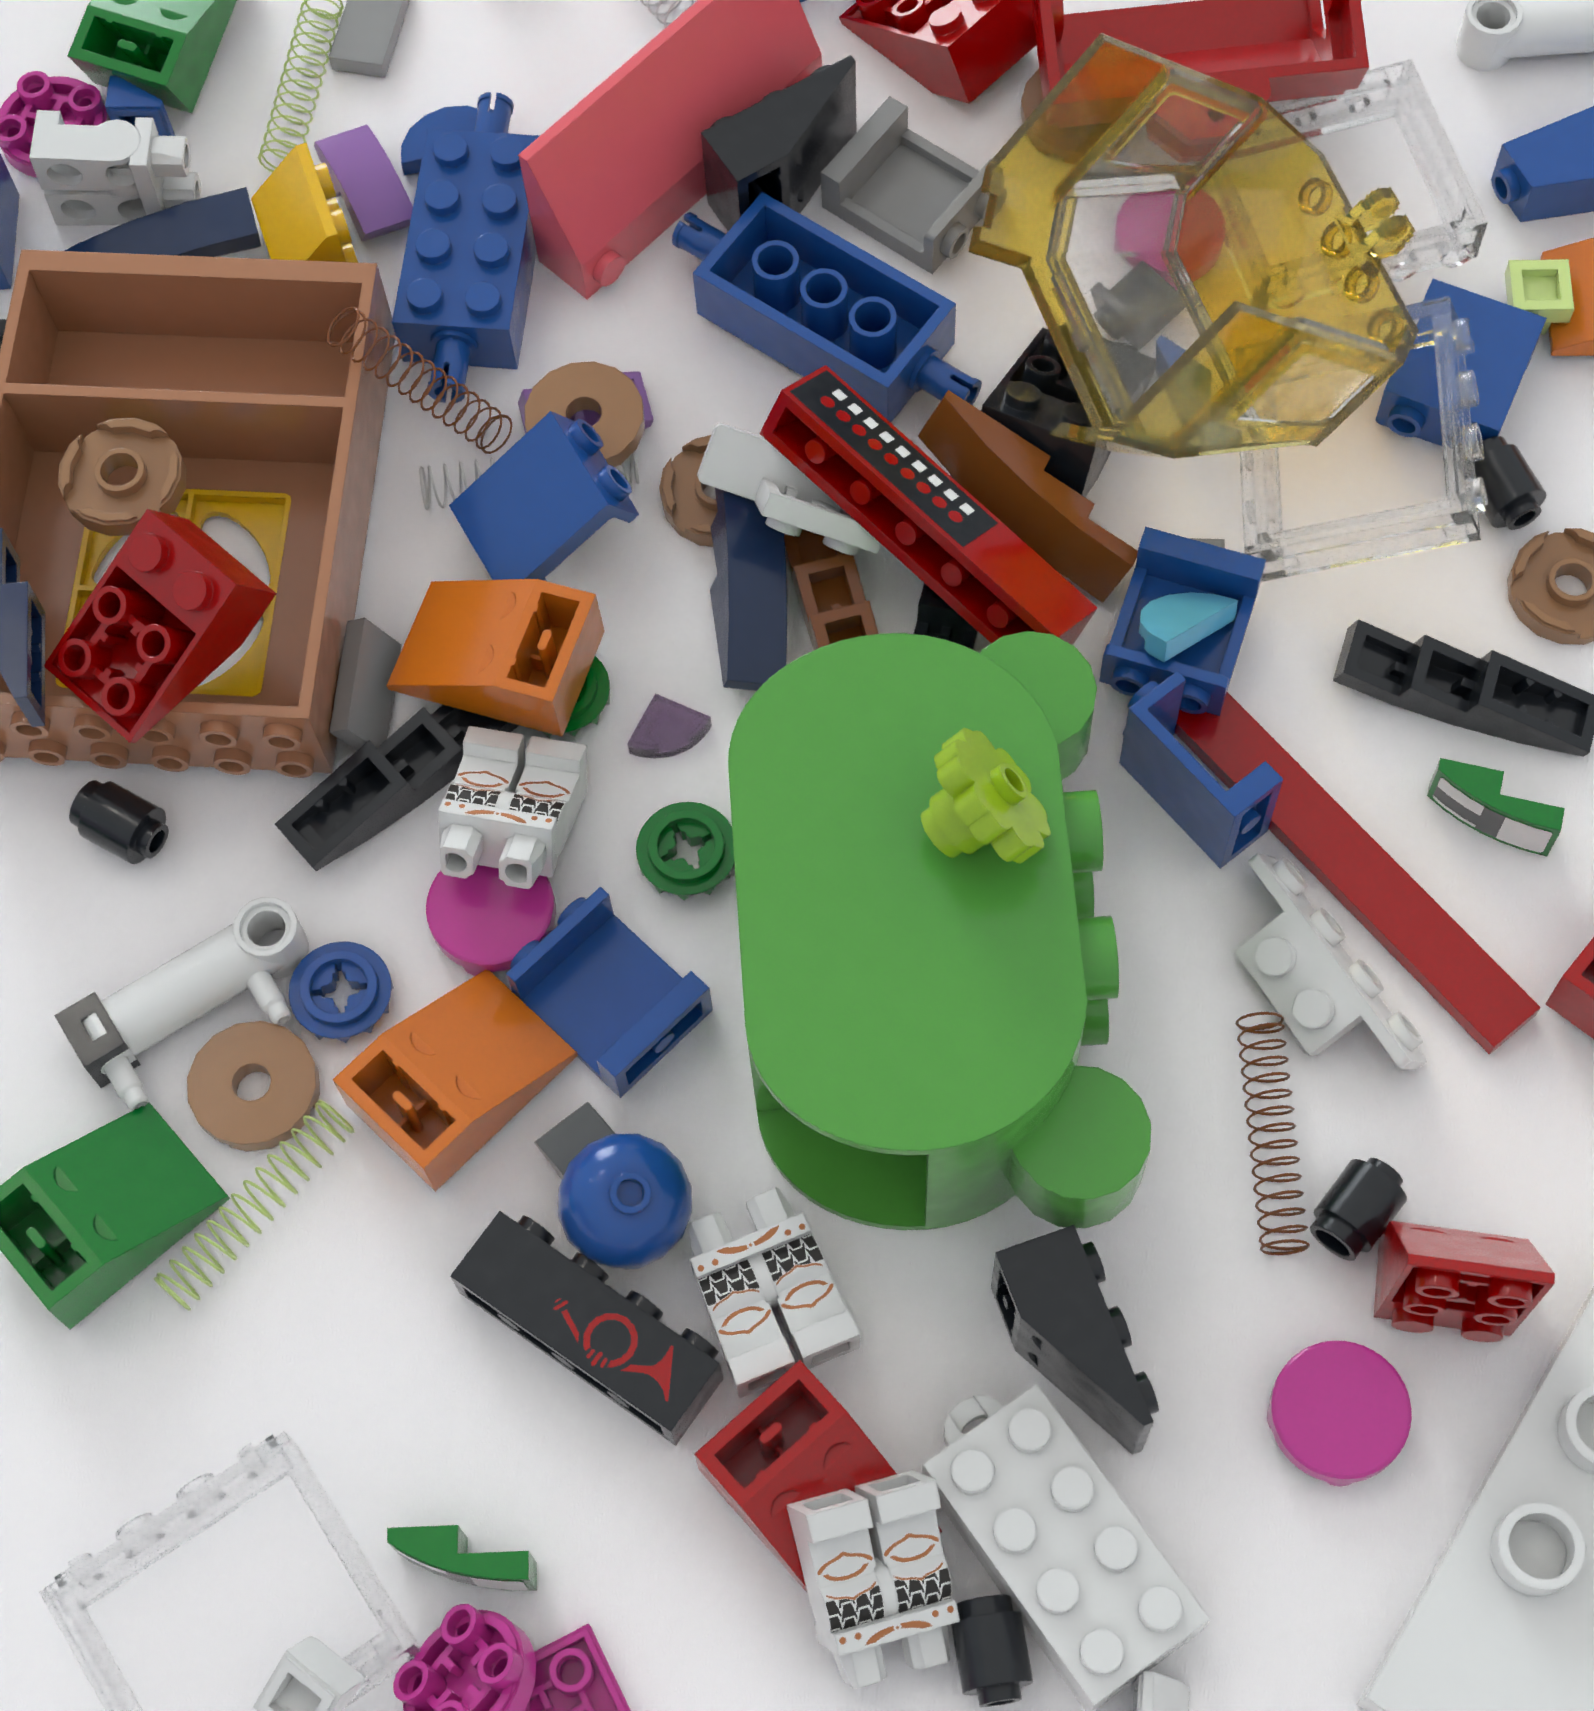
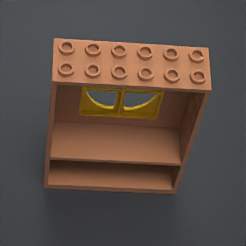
(269, 436)

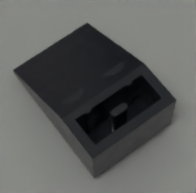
(780, 143)
(1035, 401)
(1070, 1335)

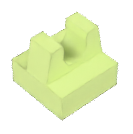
(1541, 289)

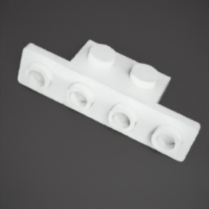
(783, 494)
(1314, 978)

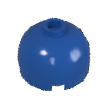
(624, 1201)

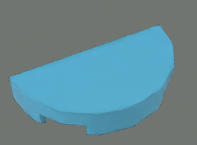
(1182, 620)

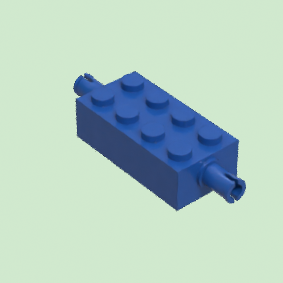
(468, 250)
(824, 303)

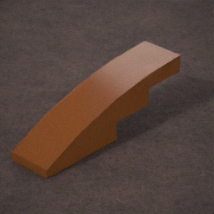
(1012, 484)
(828, 590)

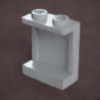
(904, 189)

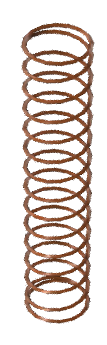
(487, 424)
(1263, 1128)

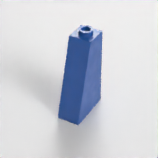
(1549, 170)

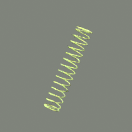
(283, 129)
(240, 1238)

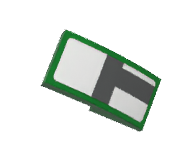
(1475, 799)
(445, 1554)

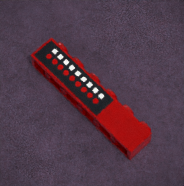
(921, 512)

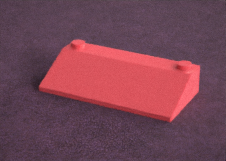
(633, 147)

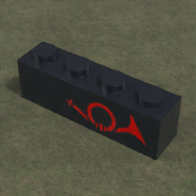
(589, 1326)

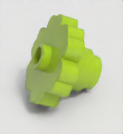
(983, 802)

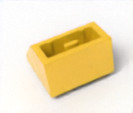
(298, 216)

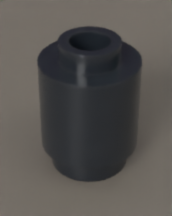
(1510, 485)
(119, 821)
(1358, 1208)
(991, 1650)

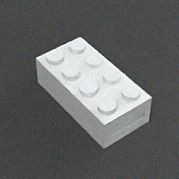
(1061, 1544)

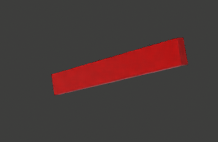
(1366, 879)

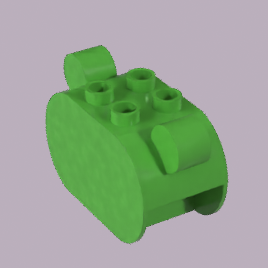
(915, 1003)

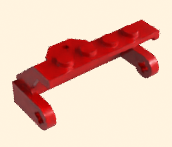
(1253, 44)

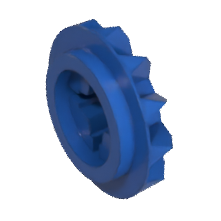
(318, 976)

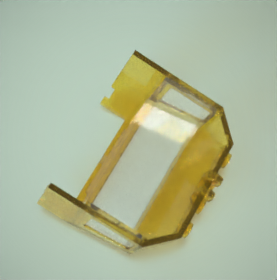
(1194, 261)

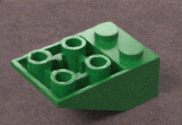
(152, 44)
(102, 1211)

